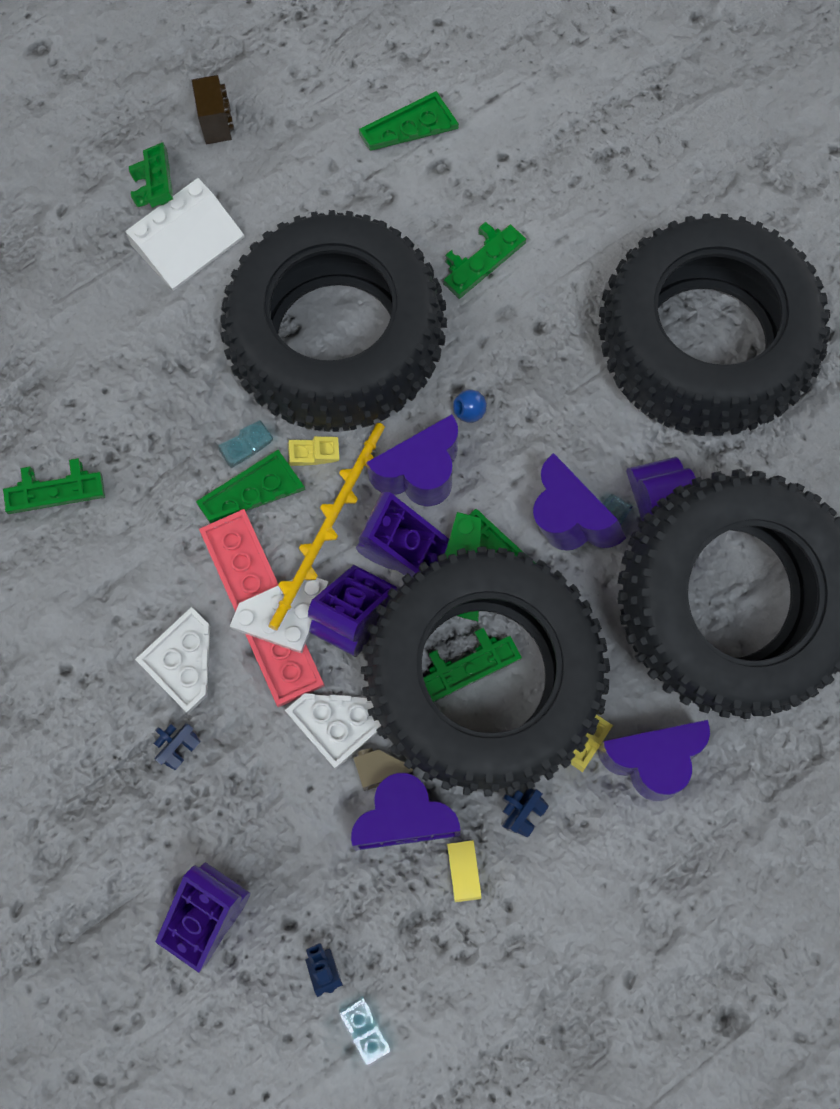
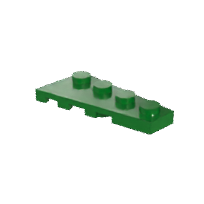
(415, 121)
(254, 487)
(467, 535)

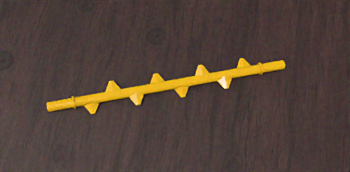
(326, 531)

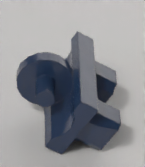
(167, 754)
(519, 808)
(322, 970)

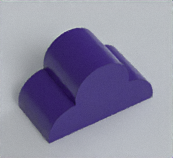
(419, 465)
(656, 481)
(571, 512)
(399, 537)
(347, 608)
(657, 759)
(403, 816)
(201, 915)

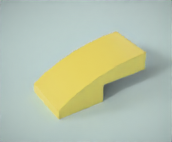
(313, 452)
(582, 759)
(464, 871)

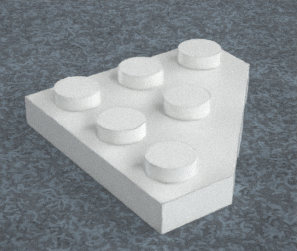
(256, 613)
(181, 660)
(334, 724)

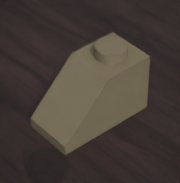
(376, 766)

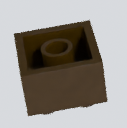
(213, 109)

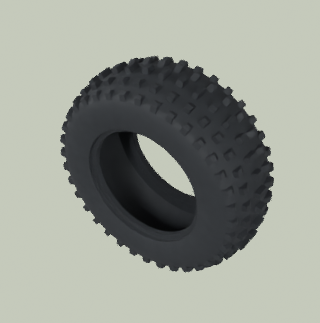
(322, 254)
(736, 261)
(658, 600)
(552, 618)

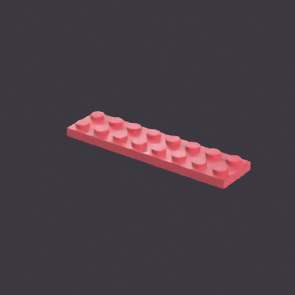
(244, 575)

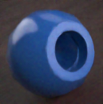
(470, 406)

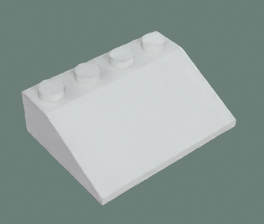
(184, 234)

